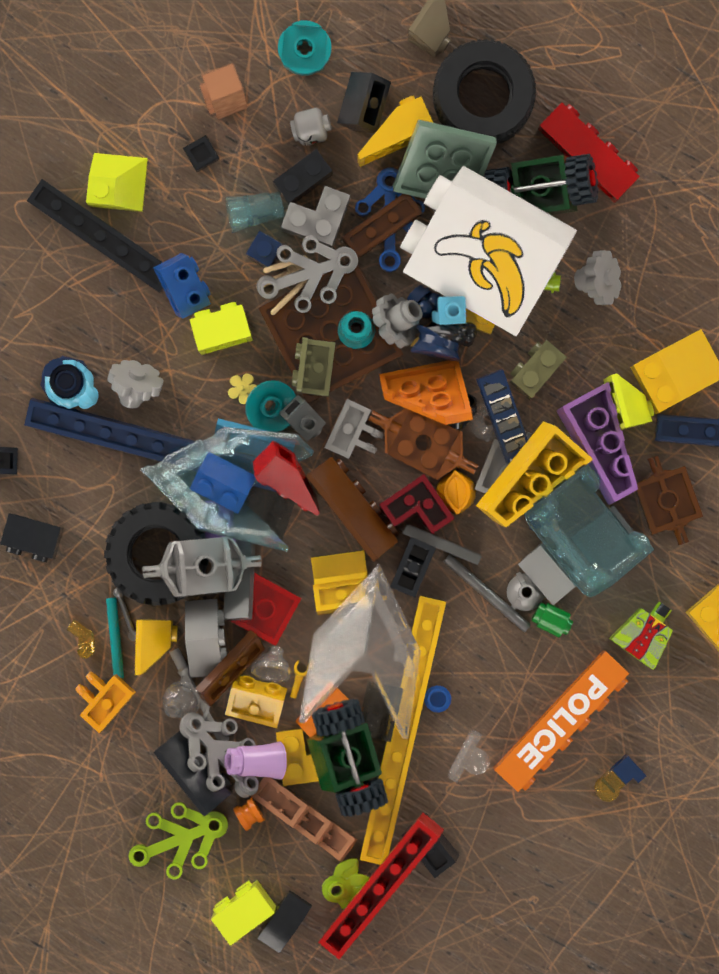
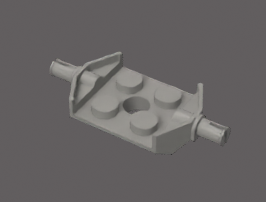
(181, 570)

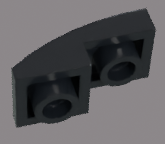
(284, 921)

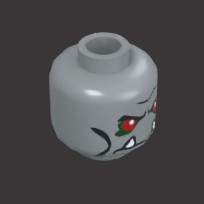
(310, 126)

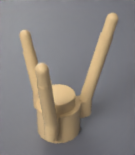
(292, 268)

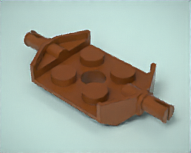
(445, 447)

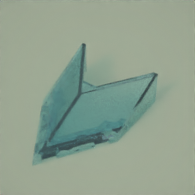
(238, 447)

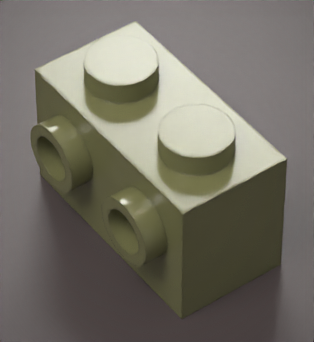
(539, 368)

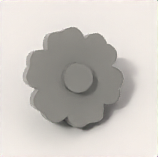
(600, 278)
(397, 319)
(134, 382)

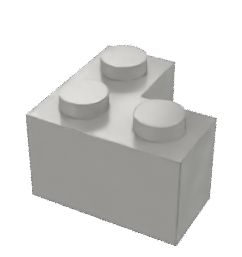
(323, 222)
(204, 636)

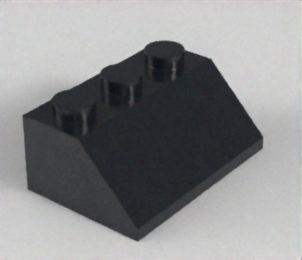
(174, 757)

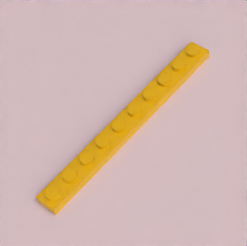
(399, 750)

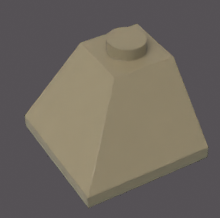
(431, 28)

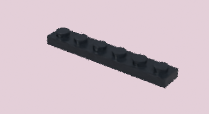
(96, 233)

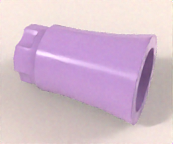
(257, 760)

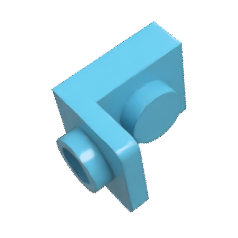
(450, 310)

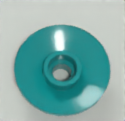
(269, 418)

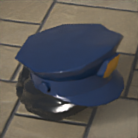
(443, 340)

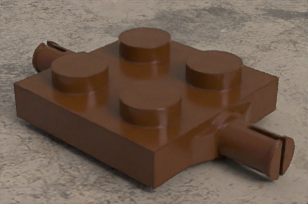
(668, 500)

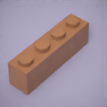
(223, 92)

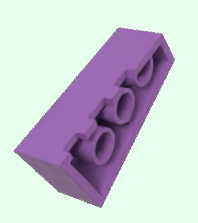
(596, 430)

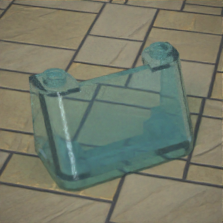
(586, 534)

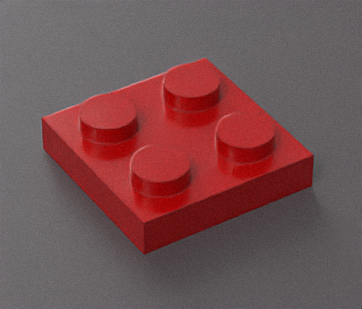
(271, 610)

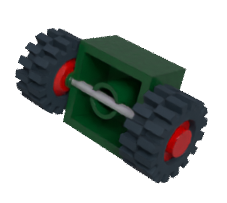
(551, 182)
(347, 758)

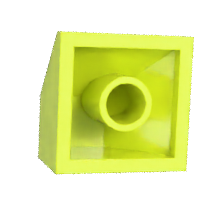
(117, 182)
(629, 402)

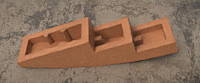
(304, 818)

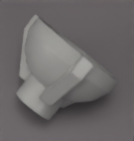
(515, 596)

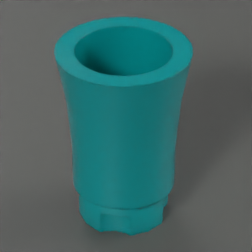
(352, 339)

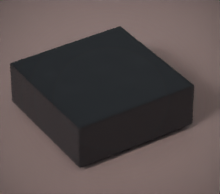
(201, 153)

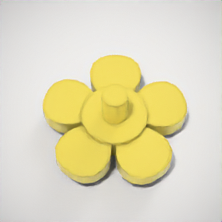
(243, 387)

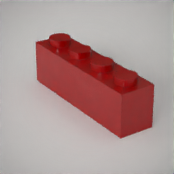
(575, 138)

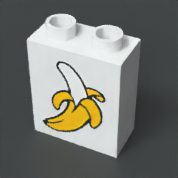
(486, 248)

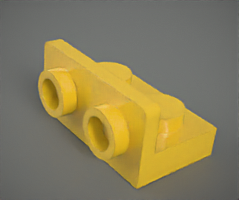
(256, 701)

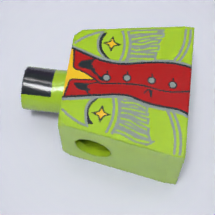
(645, 635)

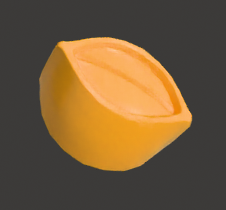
(456, 491)

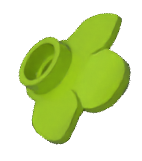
(348, 880)

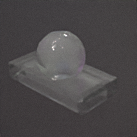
(470, 758)

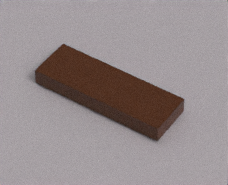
(382, 225)
(230, 668)

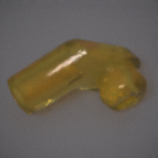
(85, 637)

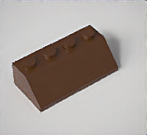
(352, 508)

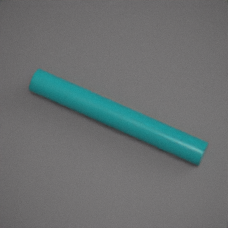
(115, 639)

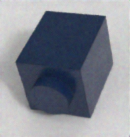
(263, 250)

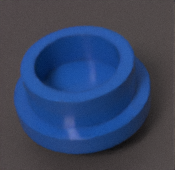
(437, 698)

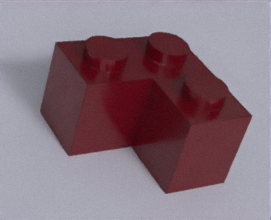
(420, 498)

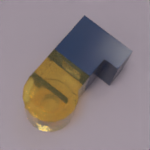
(614, 779)

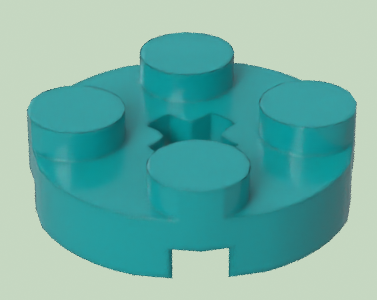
(293, 58)

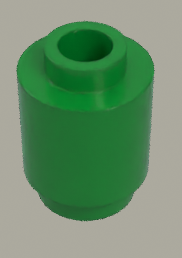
(552, 619)

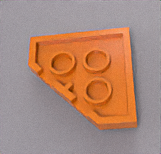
(429, 390)

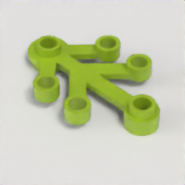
(182, 837)

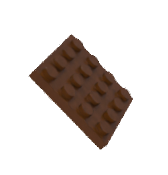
(321, 324)

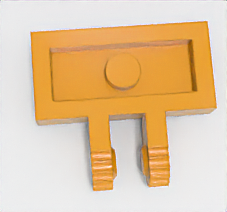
(107, 702)

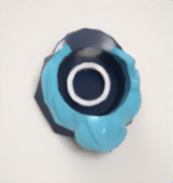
(69, 383)

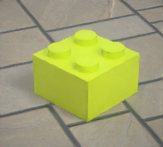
(220, 328)
(243, 912)

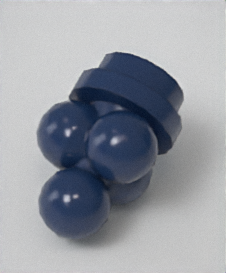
(426, 299)

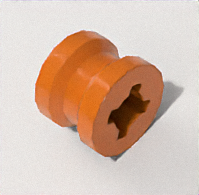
(248, 814)

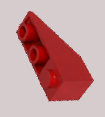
(282, 471)

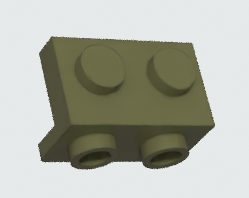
(314, 367)

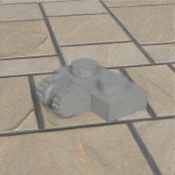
(348, 429)

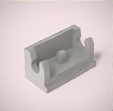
(547, 574)

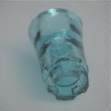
(253, 210)

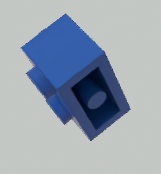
(183, 285)
(223, 482)

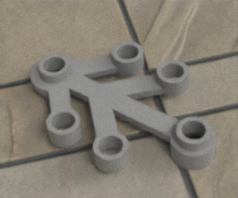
(312, 272)
(215, 751)

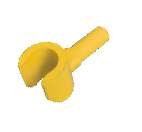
(298, 679)

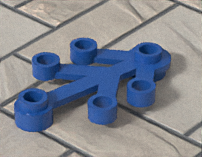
(375, 195)

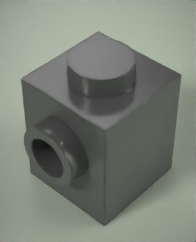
(303, 418)

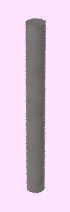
(487, 593)

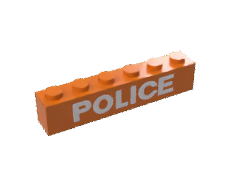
(561, 720)

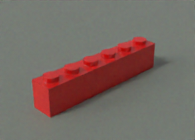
(381, 885)

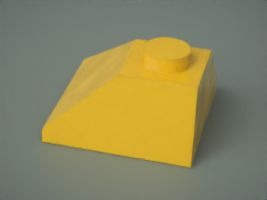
(153, 640)

